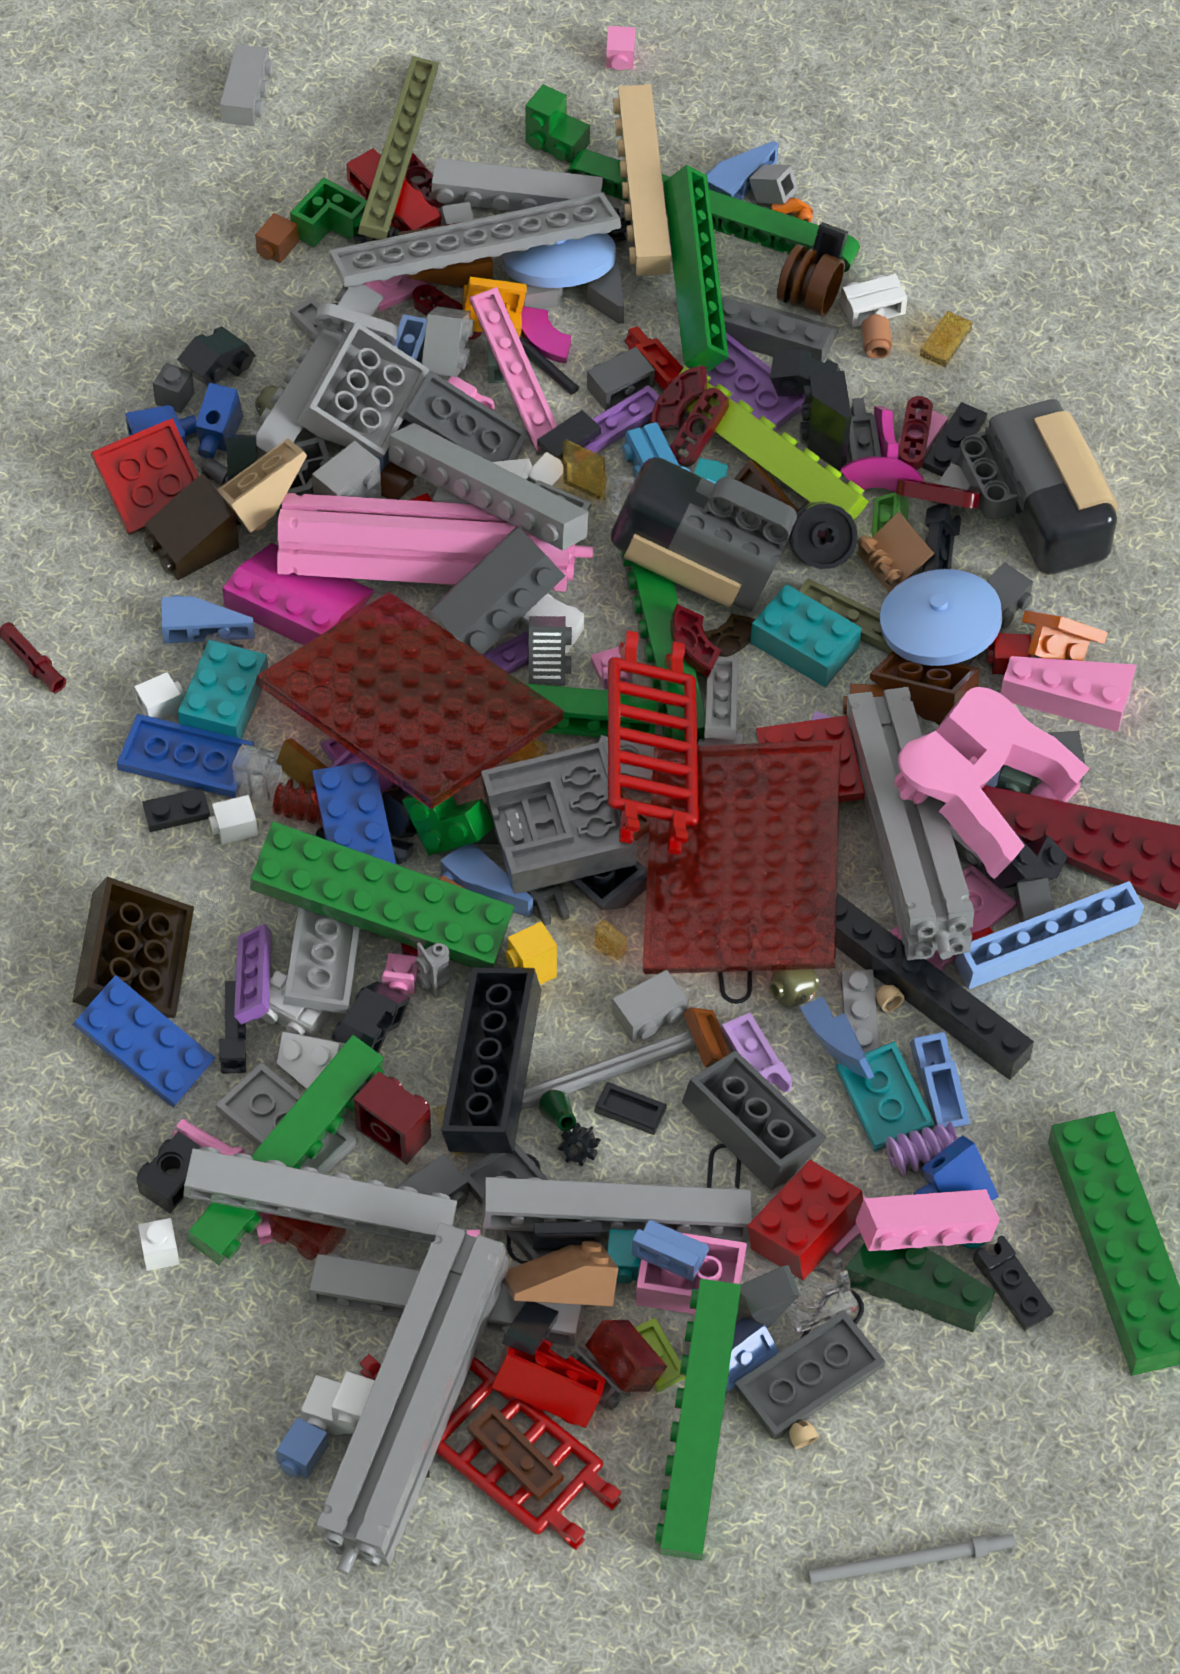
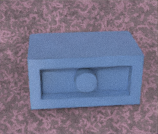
(669, 1250)
(750, 1349)

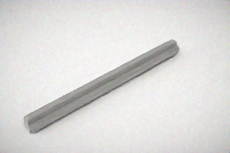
(610, 1067)

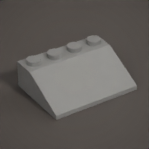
(363, 392)

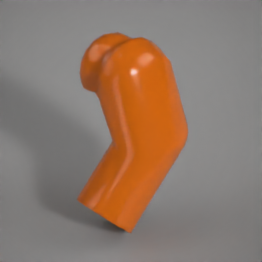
(795, 207)

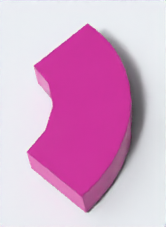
(544, 336)
(887, 441)
(879, 472)

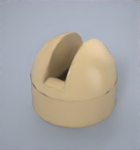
(888, 994)
(802, 1434)

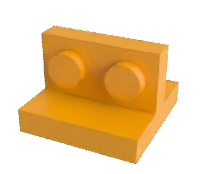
(511, 293)

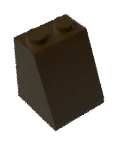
(192, 529)

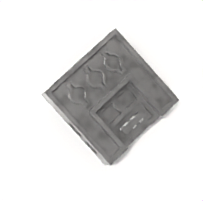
(556, 818)

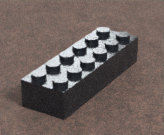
(491, 1060)

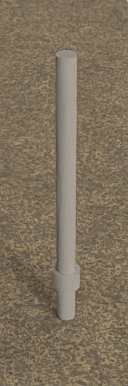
(977, 1546)

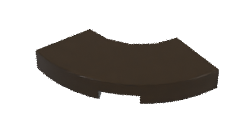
(731, 635)

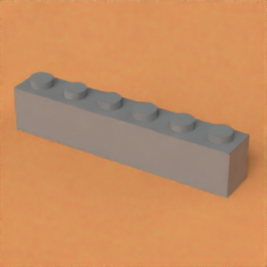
(506, 186)

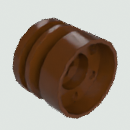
(808, 279)

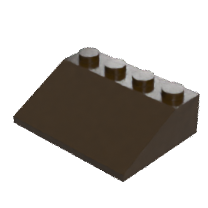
(136, 939)

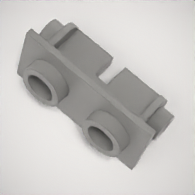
(433, 967)

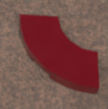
(677, 398)
(688, 629)

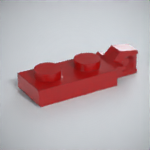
(656, 354)

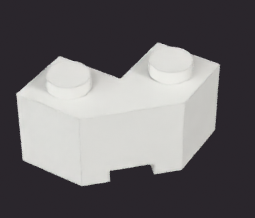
(336, 1405)

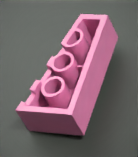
(1071, 688)

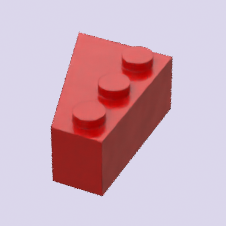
(550, 1383)

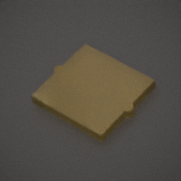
(584, 470)

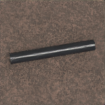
(548, 367)

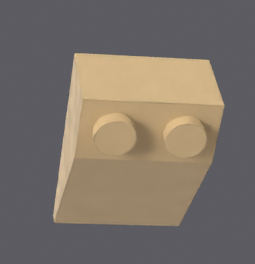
(263, 485)

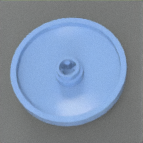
(562, 264)
(941, 617)

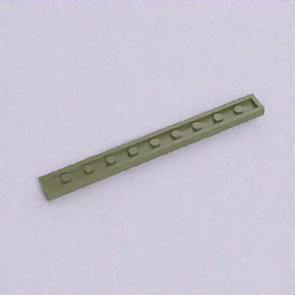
(398, 148)

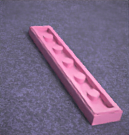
(513, 364)

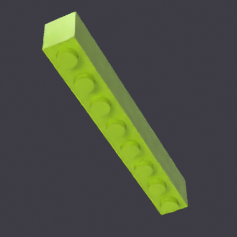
(782, 458)

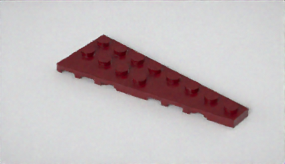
(1100, 841)

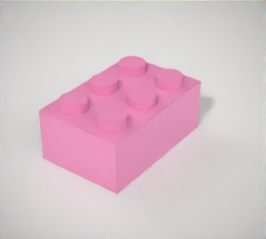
(672, 1292)

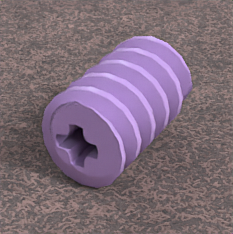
(918, 1147)

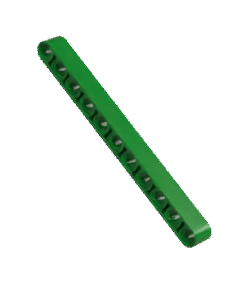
(728, 213)

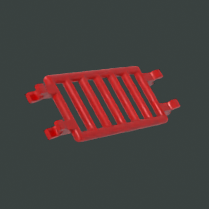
(616, 780)
(551, 1516)

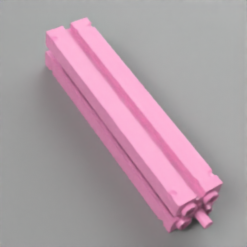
(395, 539)

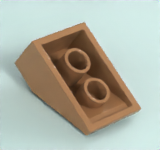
(566, 1276)

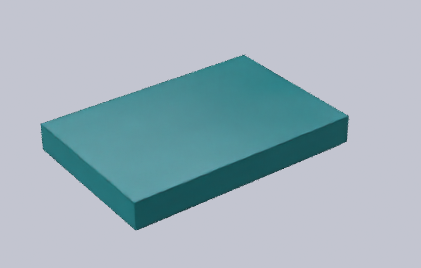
(888, 1101)

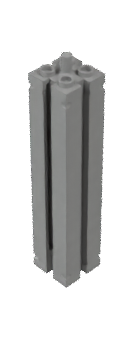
(910, 839)
(412, 1397)

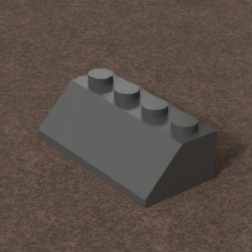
(772, 329)
(497, 591)
(752, 1119)

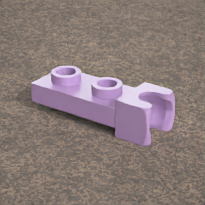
(749, 1041)

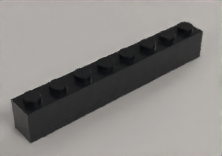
(931, 991)

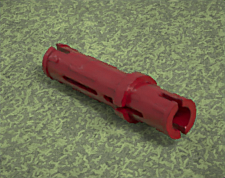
(39, 665)

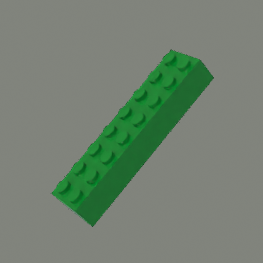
(380, 896)
(1120, 1239)

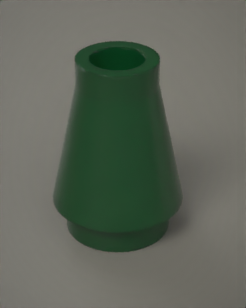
(557, 1109)

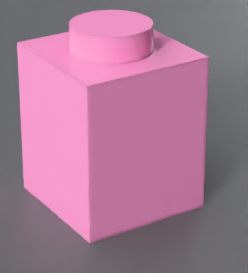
(620, 47)

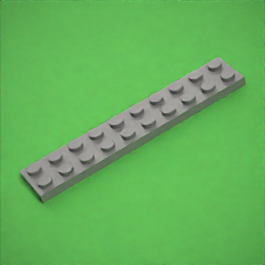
(474, 239)

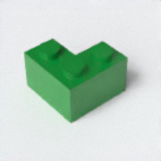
(551, 128)
(328, 209)
(448, 824)

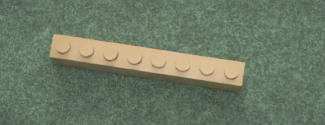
(643, 180)

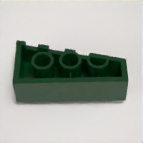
(923, 1283)

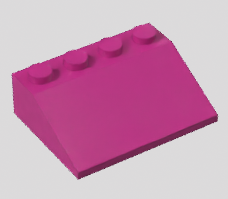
(291, 603)

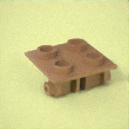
(894, 552)

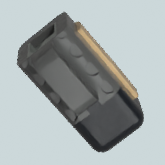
(1045, 477)
(703, 533)

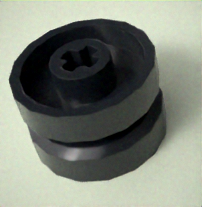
(839, 538)

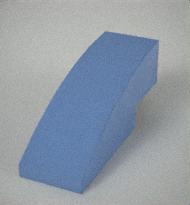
(837, 1037)
(939, 1080)

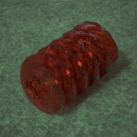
(296, 802)

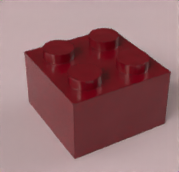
(393, 1117)

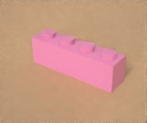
(927, 1220)

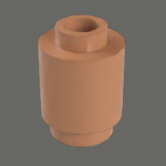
(876, 336)

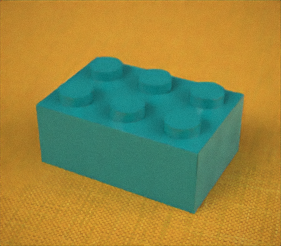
(805, 635)
(223, 689)

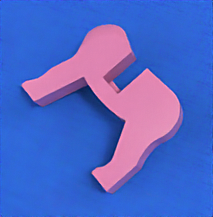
(966, 753)

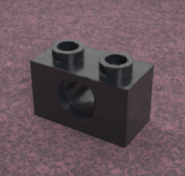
(164, 1188)

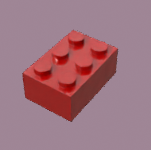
(805, 1219)

